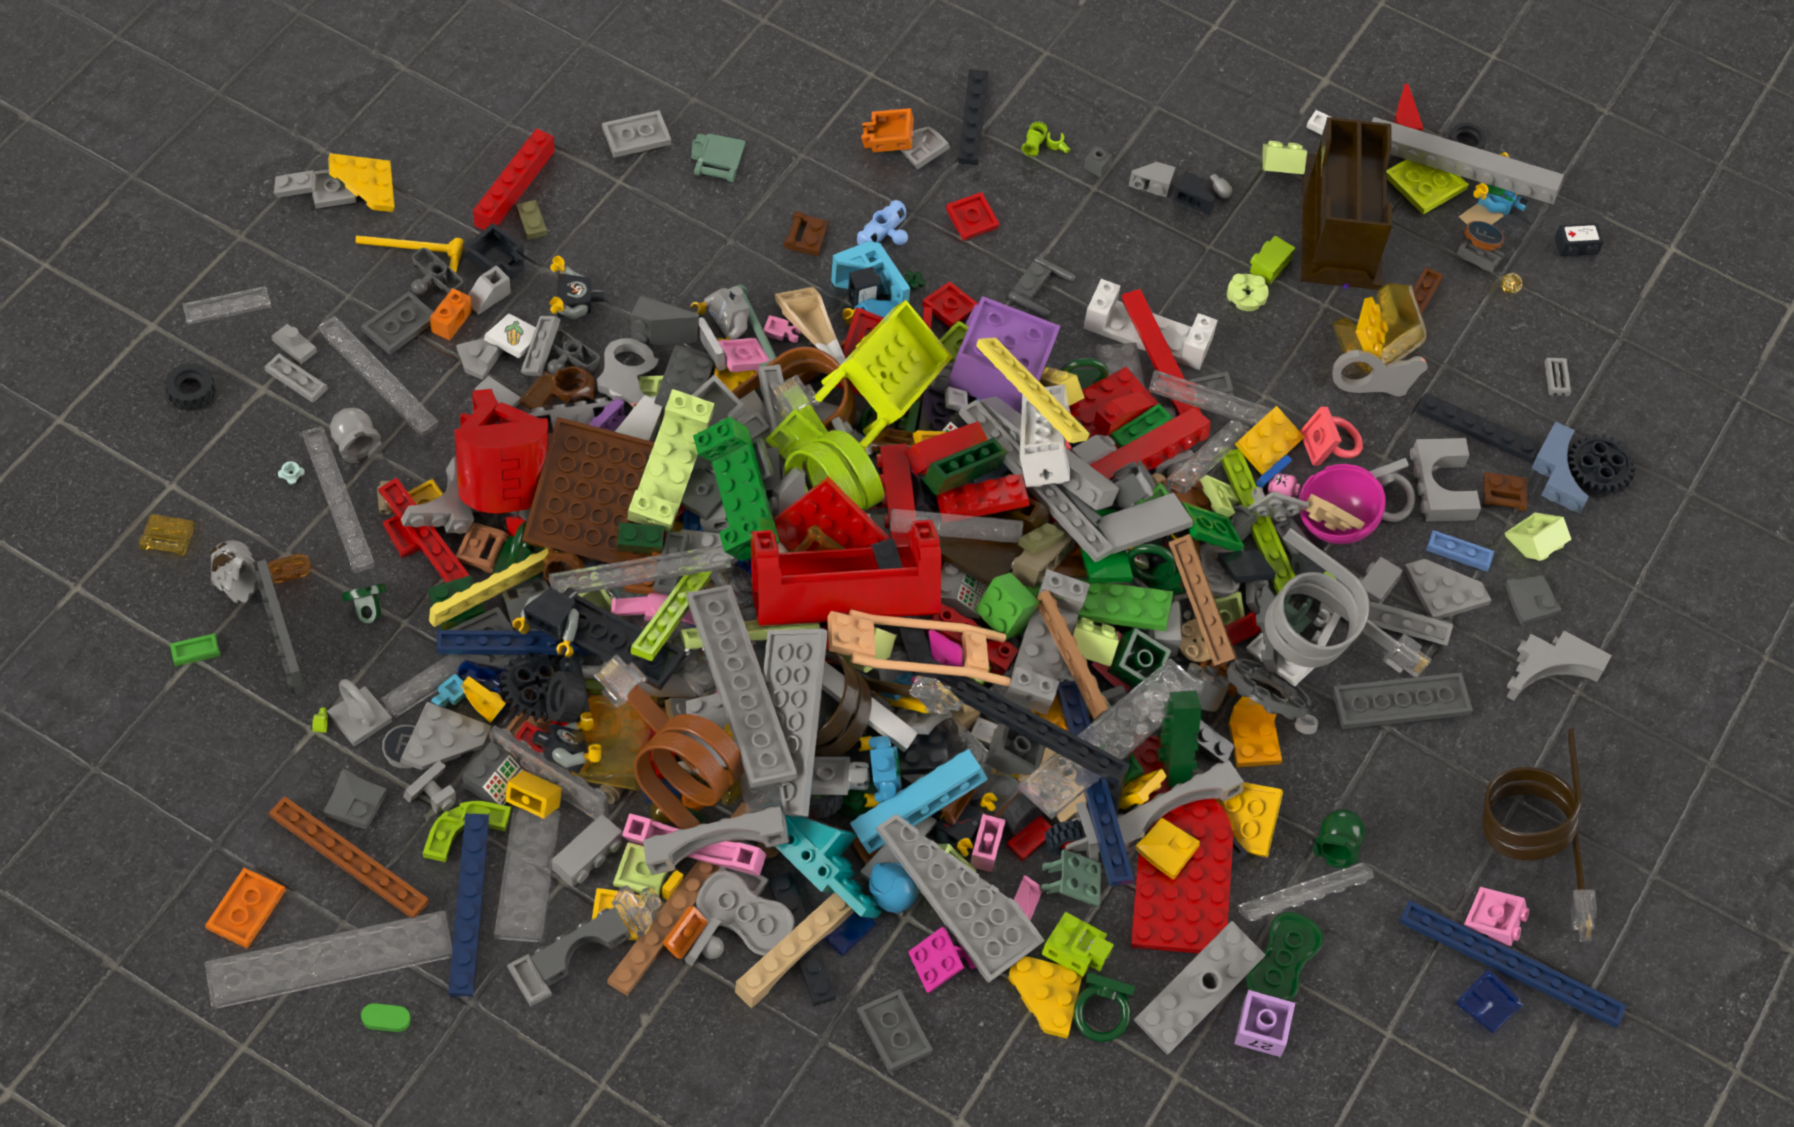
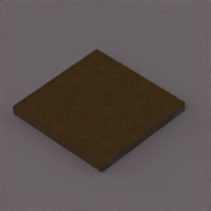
(981, 558)

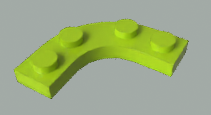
(452, 823)

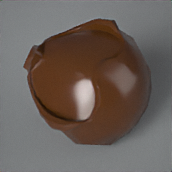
(573, 385)
(560, 562)

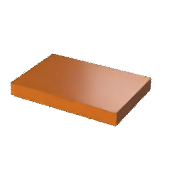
(245, 908)

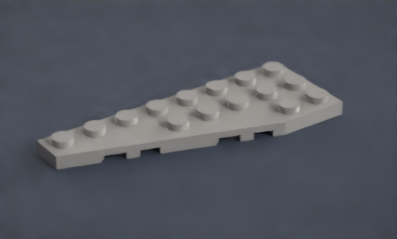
(794, 683)
(979, 916)

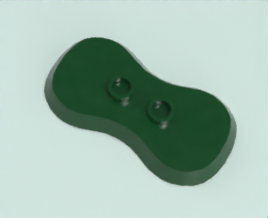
(1289, 947)

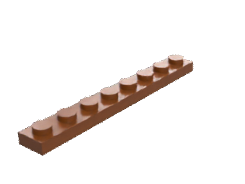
(349, 857)

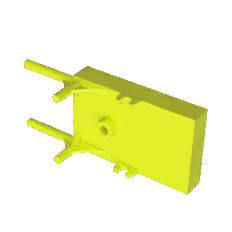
(891, 366)

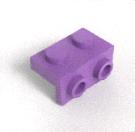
(611, 416)

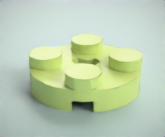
(1249, 282)

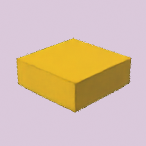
(671, 884)

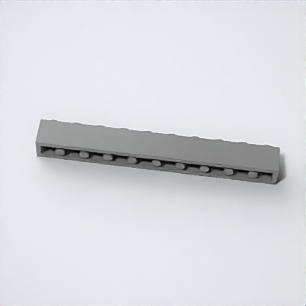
(1474, 163)

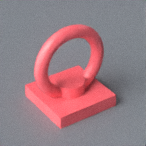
(1323, 438)

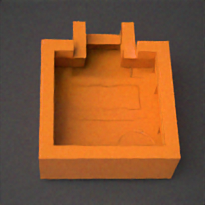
(889, 130)

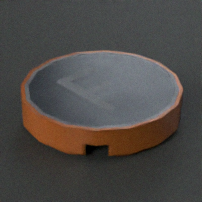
(1484, 235)

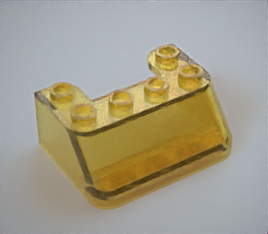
(1403, 321)

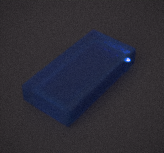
(850, 933)

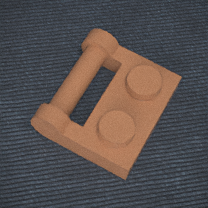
(475, 545)

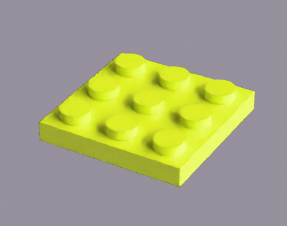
(1425, 185)

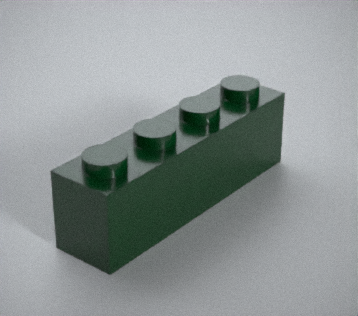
(964, 466)

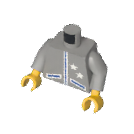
(727, 310)

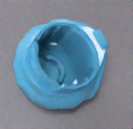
(892, 887)

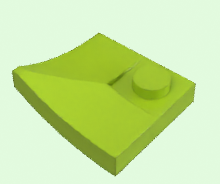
(793, 434)

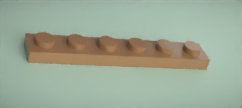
(1202, 600)
(1074, 660)

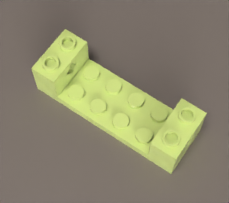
(670, 461)

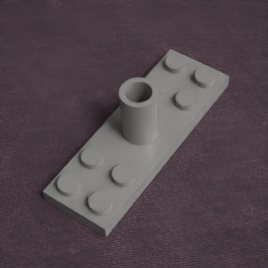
(1187, 1000)

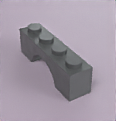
(604, 929)

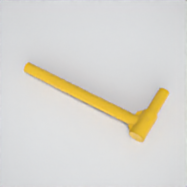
(453, 249)

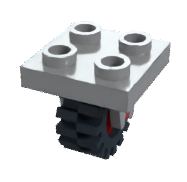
(1074, 835)

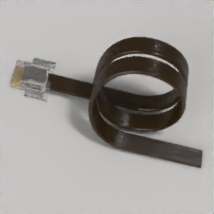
(928, 690)
(1552, 841)

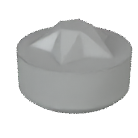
(1307, 724)

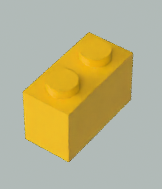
(533, 794)

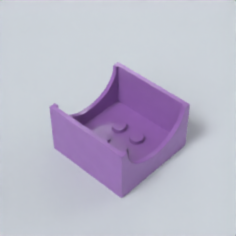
(1022, 334)

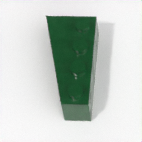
(1179, 736)

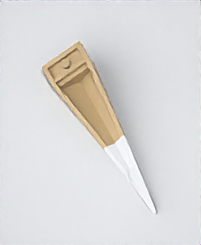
(807, 312)

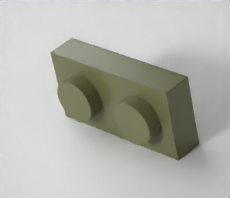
(531, 219)
(1041, 538)

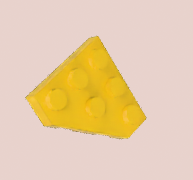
(365, 178)
(1254, 816)
(1047, 992)

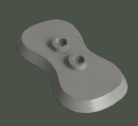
(1218, 579)
(755, 919)

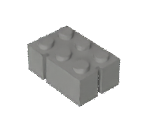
(725, 401)

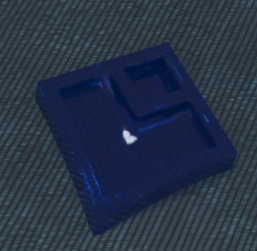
(1490, 1002)

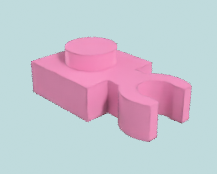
(779, 328)

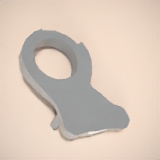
(1390, 378)
(621, 380)

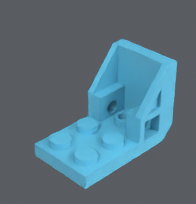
(866, 256)

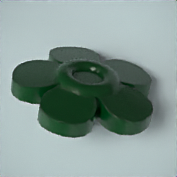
(914, 279)

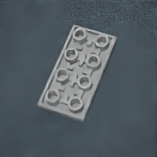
(1144, 522)

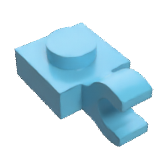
(449, 692)

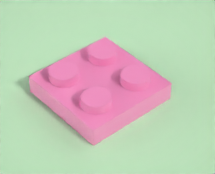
(743, 354)

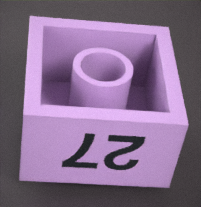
(1264, 1023)

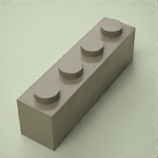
(1031, 567)

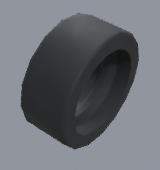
(1470, 130)

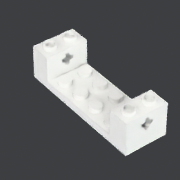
(1110, 319)
(1043, 446)

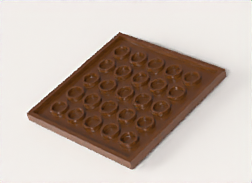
(587, 491)

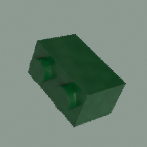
(640, 538)

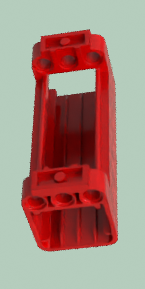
(813, 583)

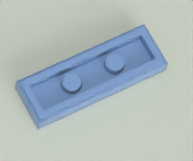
(1460, 550)

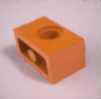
(451, 314)

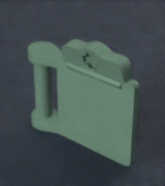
(717, 152)

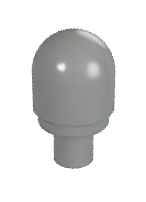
(1221, 187)

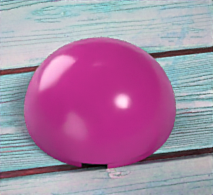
(1351, 490)

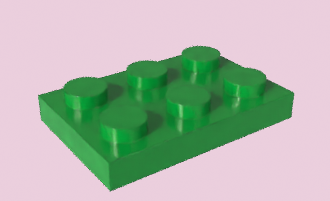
(1213, 528)

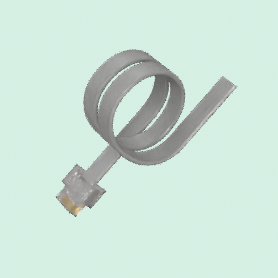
(1400, 654)

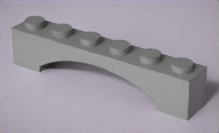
(1218, 783)
(666, 850)

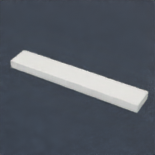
(880, 718)

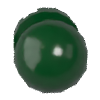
(1340, 838)

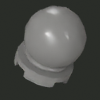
(354, 434)

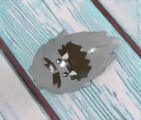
(233, 570)

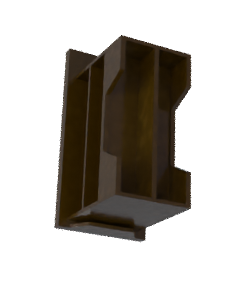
(1346, 205)

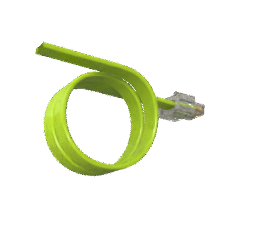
(825, 454)

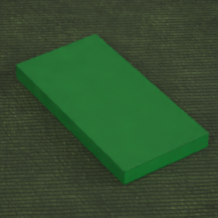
(1111, 568)

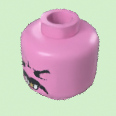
(1284, 485)

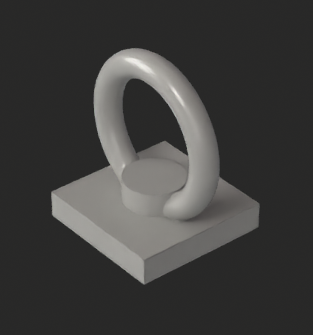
(1387, 475)
(358, 713)

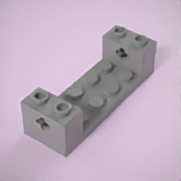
(1039, 658)

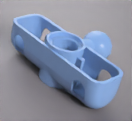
(884, 224)

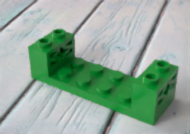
(739, 483)

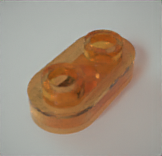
(288, 567)

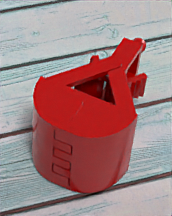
(480, 459)

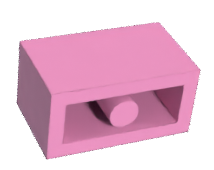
(987, 843)

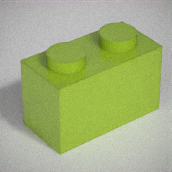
(1272, 259)

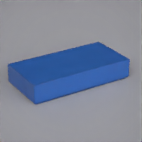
(1275, 469)

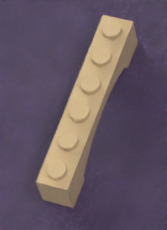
(766, 972)

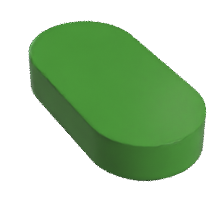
(385, 1017)

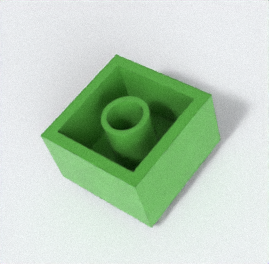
(1007, 605)

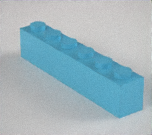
(921, 798)

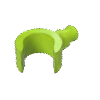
(1056, 145)
(320, 721)

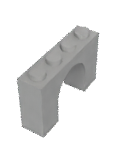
(1436, 501)

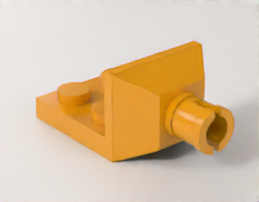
(1253, 735)

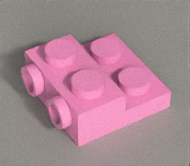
(1497, 915)

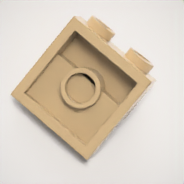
(1331, 514)

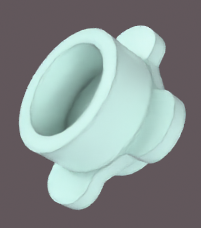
(290, 467)

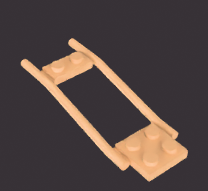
(855, 637)

